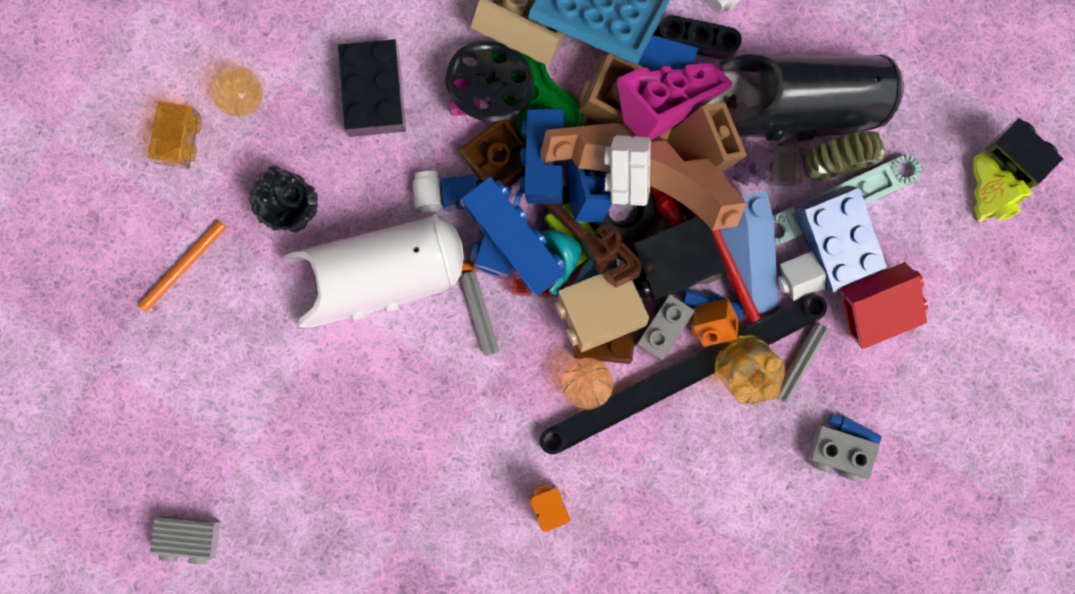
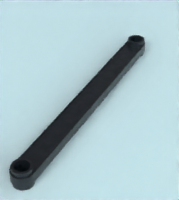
(677, 376)

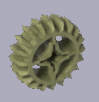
(844, 155)

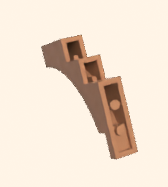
(693, 183)

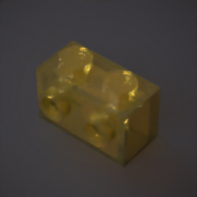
(174, 135)

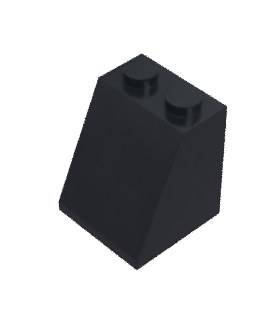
(678, 259)

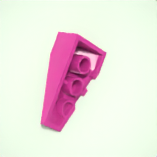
(663, 98)

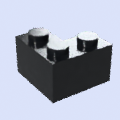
(1024, 153)

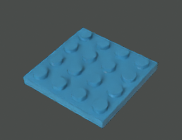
(608, 25)

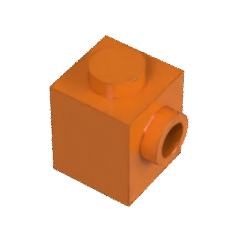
(715, 323)

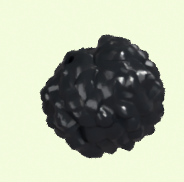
(283, 200)

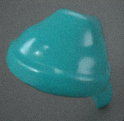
(567, 249)

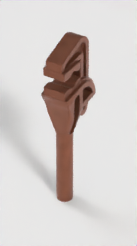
(602, 248)

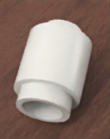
(427, 192)

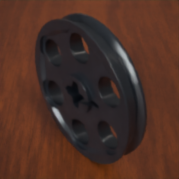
(479, 74)

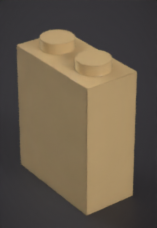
(600, 311)

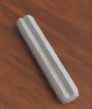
(479, 313)
(802, 361)

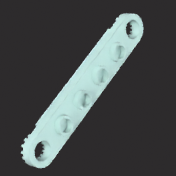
(873, 185)

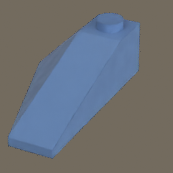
(754, 251)

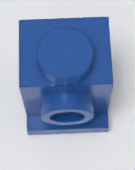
(456, 188)

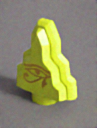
(996, 190)

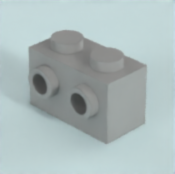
(842, 452)

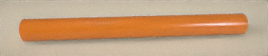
(181, 267)

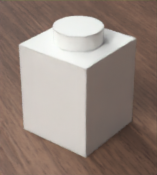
(801, 276)

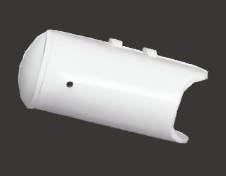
(381, 269)

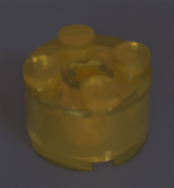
(750, 370)

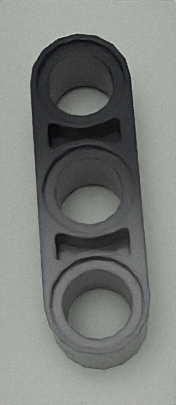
(712, 32)

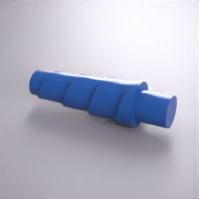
(853, 428)

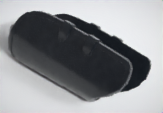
(820, 94)

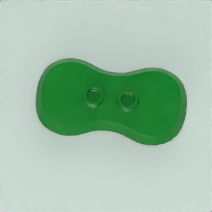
(544, 95)

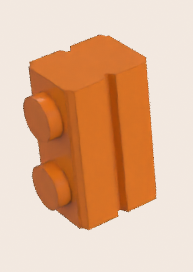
(549, 507)

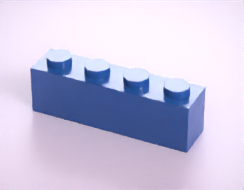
(512, 237)

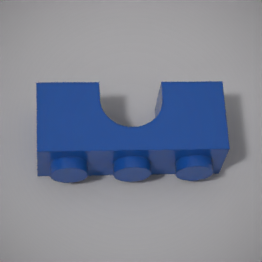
(541, 181)

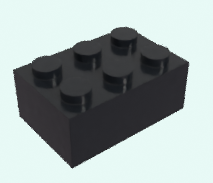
(371, 88)

